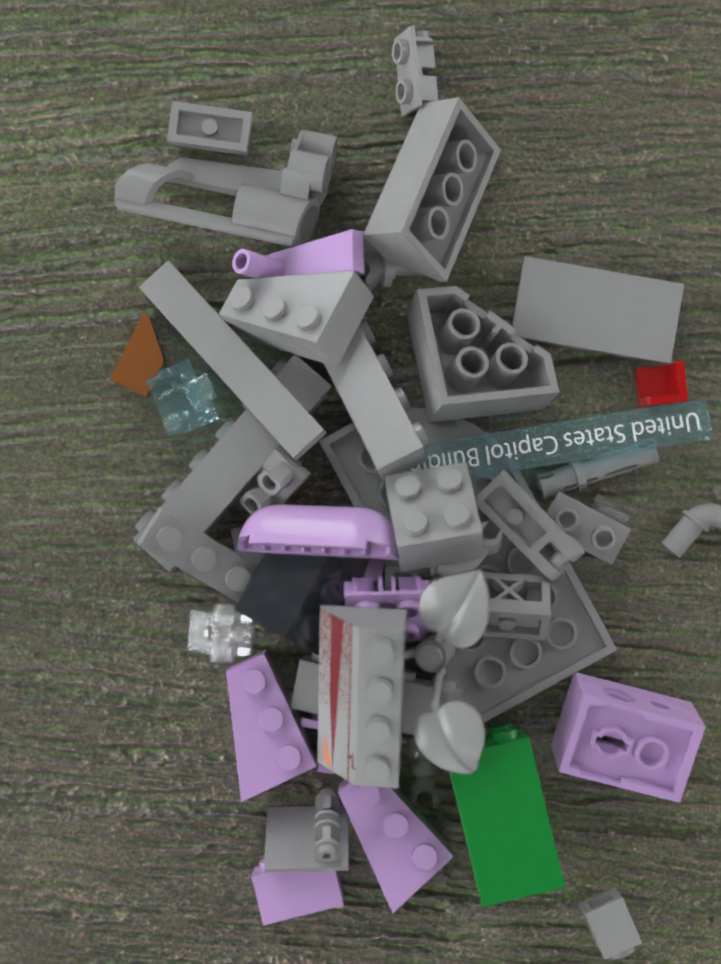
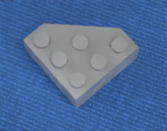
(474, 360)

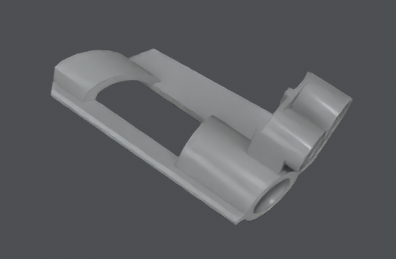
(268, 202)

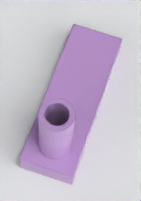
(329, 254)

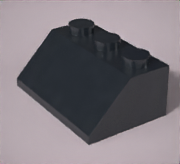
(290, 590)

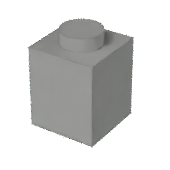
(611, 924)

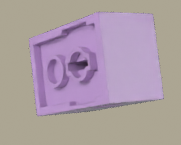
(627, 737)

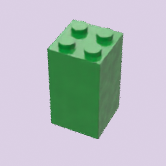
(507, 820)

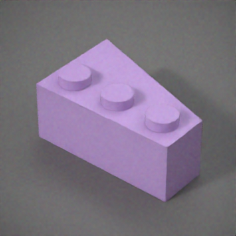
(265, 729)
(395, 838)

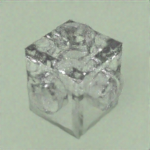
(220, 633)

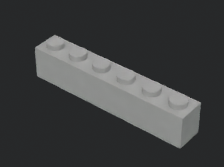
(235, 459)

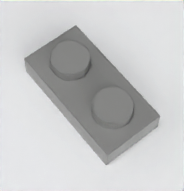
(210, 128)

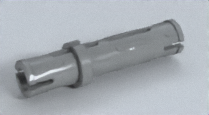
(585, 472)

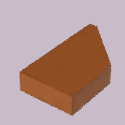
(140, 358)

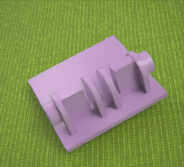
(362, 594)

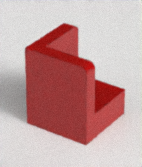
(661, 385)

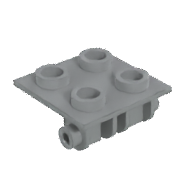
(308, 836)

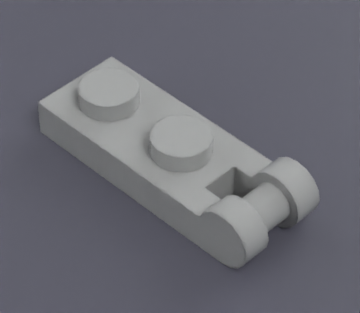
(527, 525)

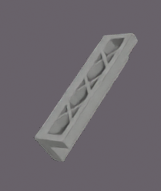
(508, 613)

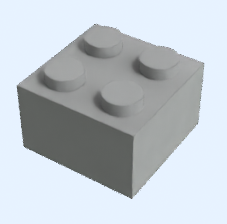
(434, 516)

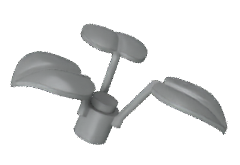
(459, 613)

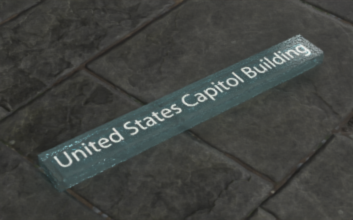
(574, 439)

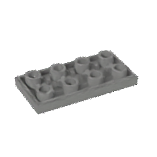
(597, 310)

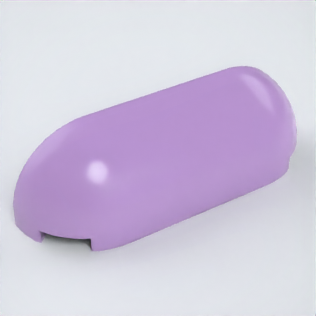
(319, 532)

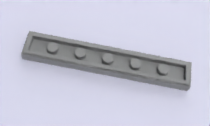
(232, 360)

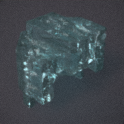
(183, 398)

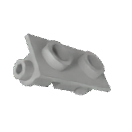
(412, 54)
(592, 529)

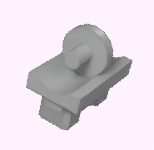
(274, 481)

